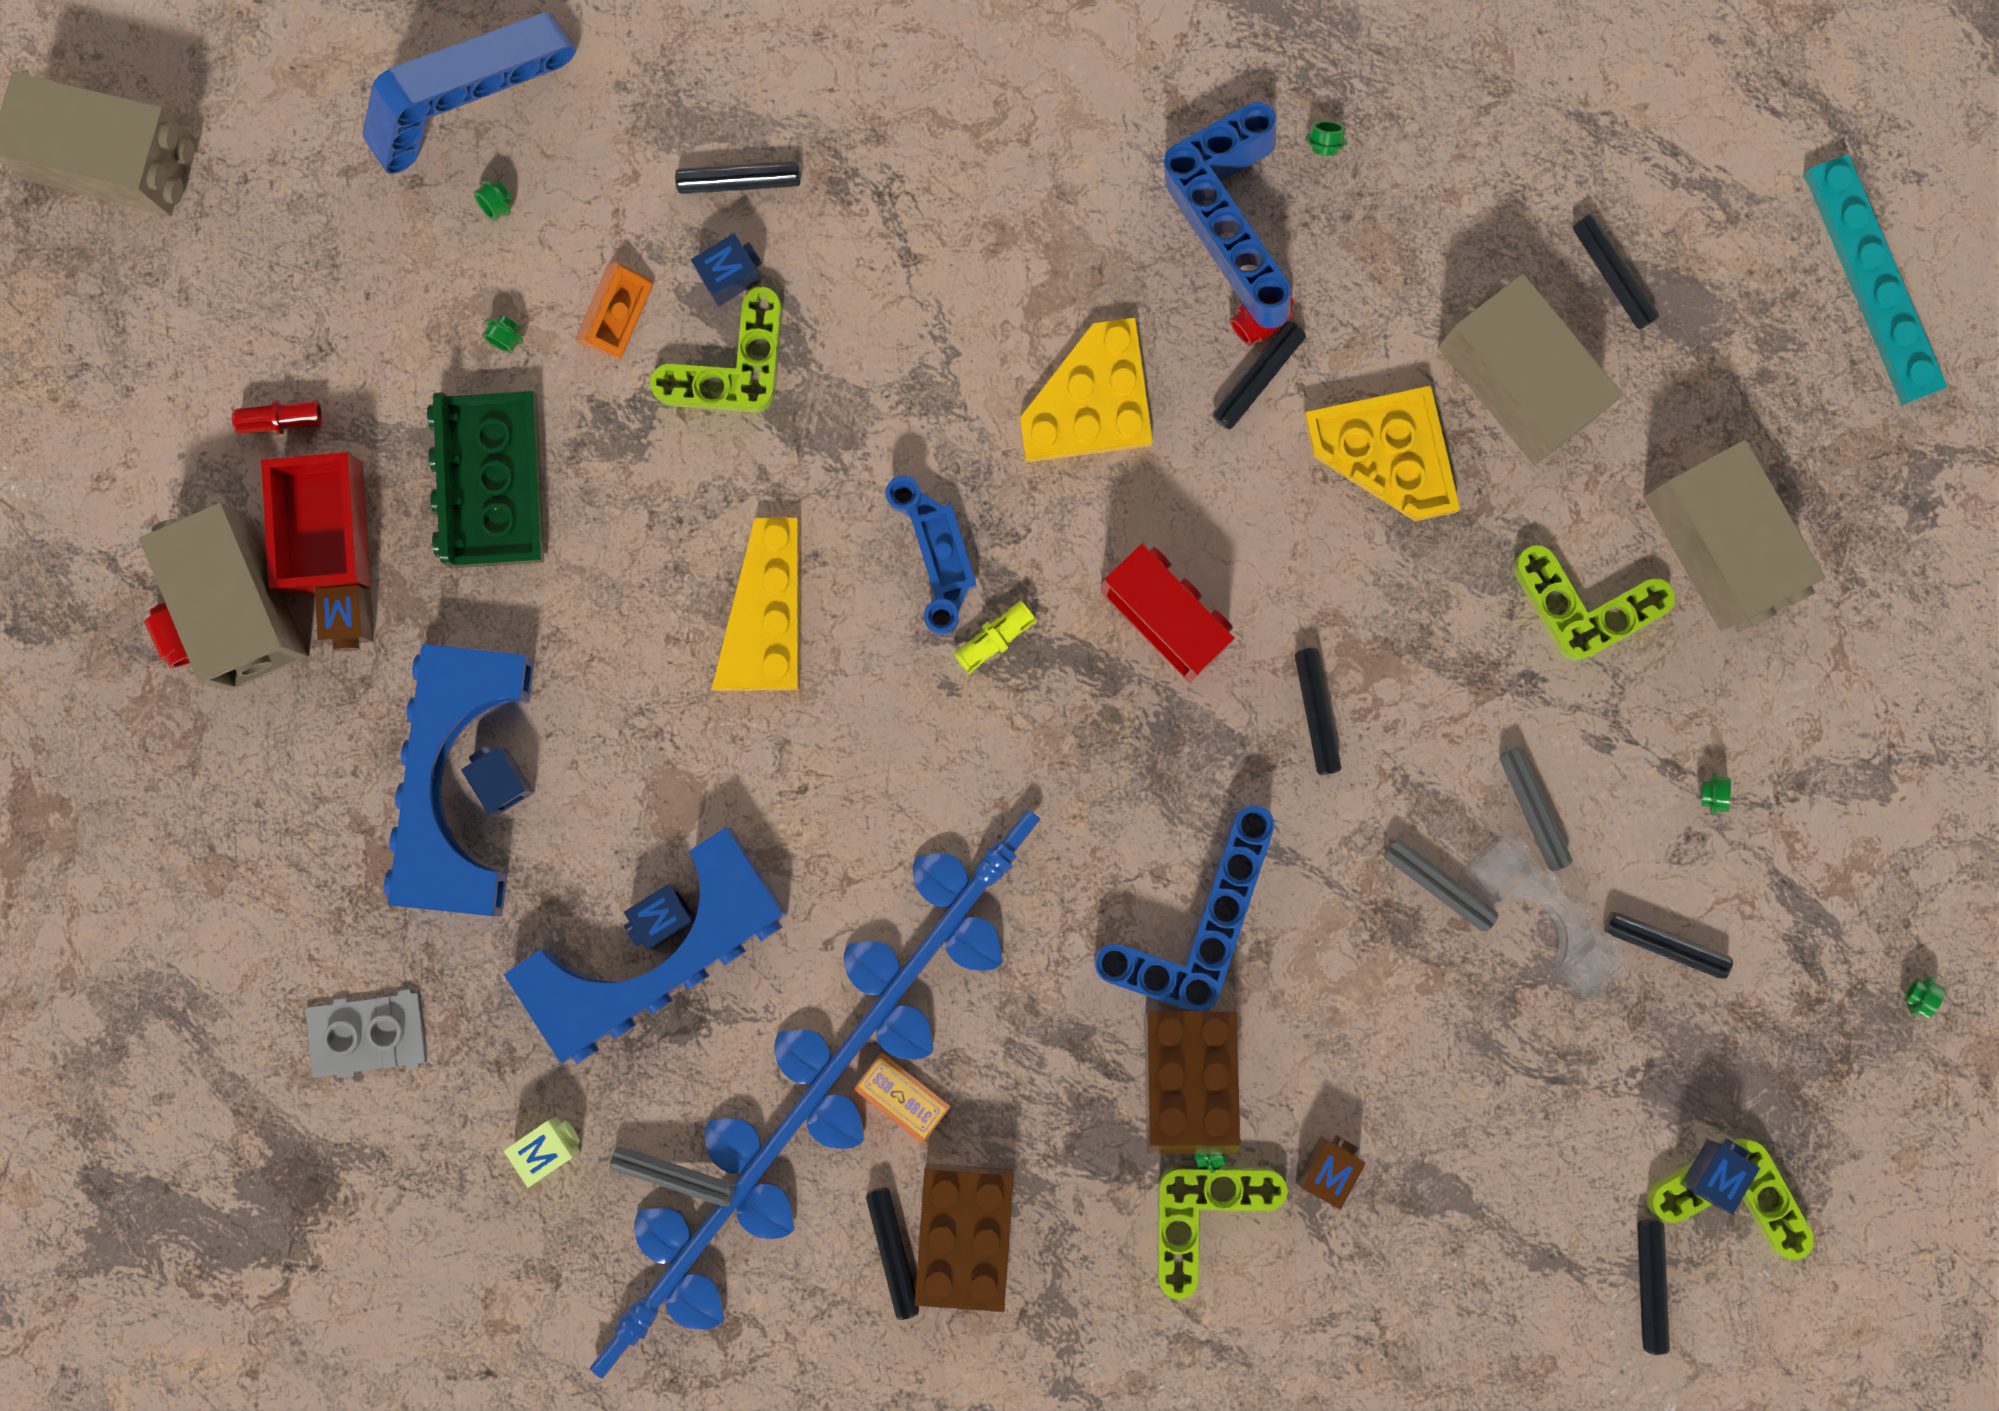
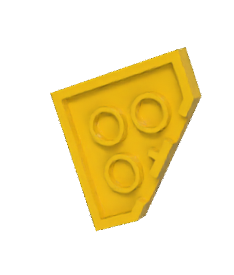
(1092, 399)
(1389, 449)

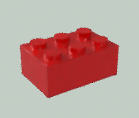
(315, 523)
(1167, 611)

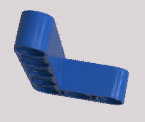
(454, 77)
(1223, 214)
(1207, 926)

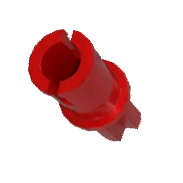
(277, 417)

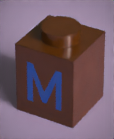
(344, 617)
(1331, 1170)

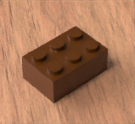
(1191, 1082)
(964, 1237)

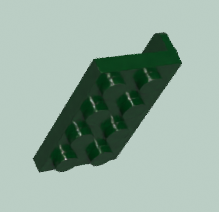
(486, 479)

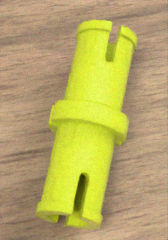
(994, 637)

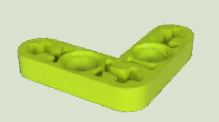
(734, 379)
(1576, 615)
(1766, 1177)
(1188, 1211)

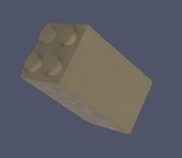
(93, 144)
(1527, 367)
(1735, 538)
(220, 596)

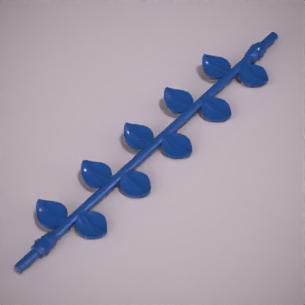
(832, 1118)

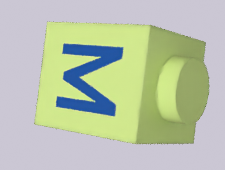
(543, 1150)

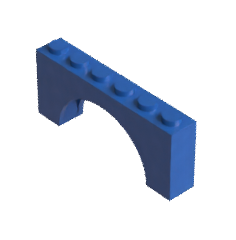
(449, 694)
(581, 1010)

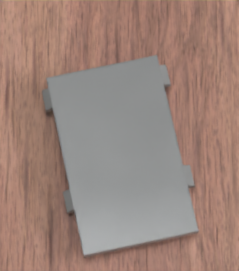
(366, 1035)

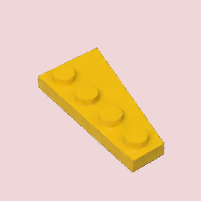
(763, 624)

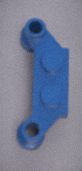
(941, 551)

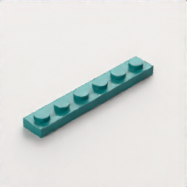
(1875, 279)

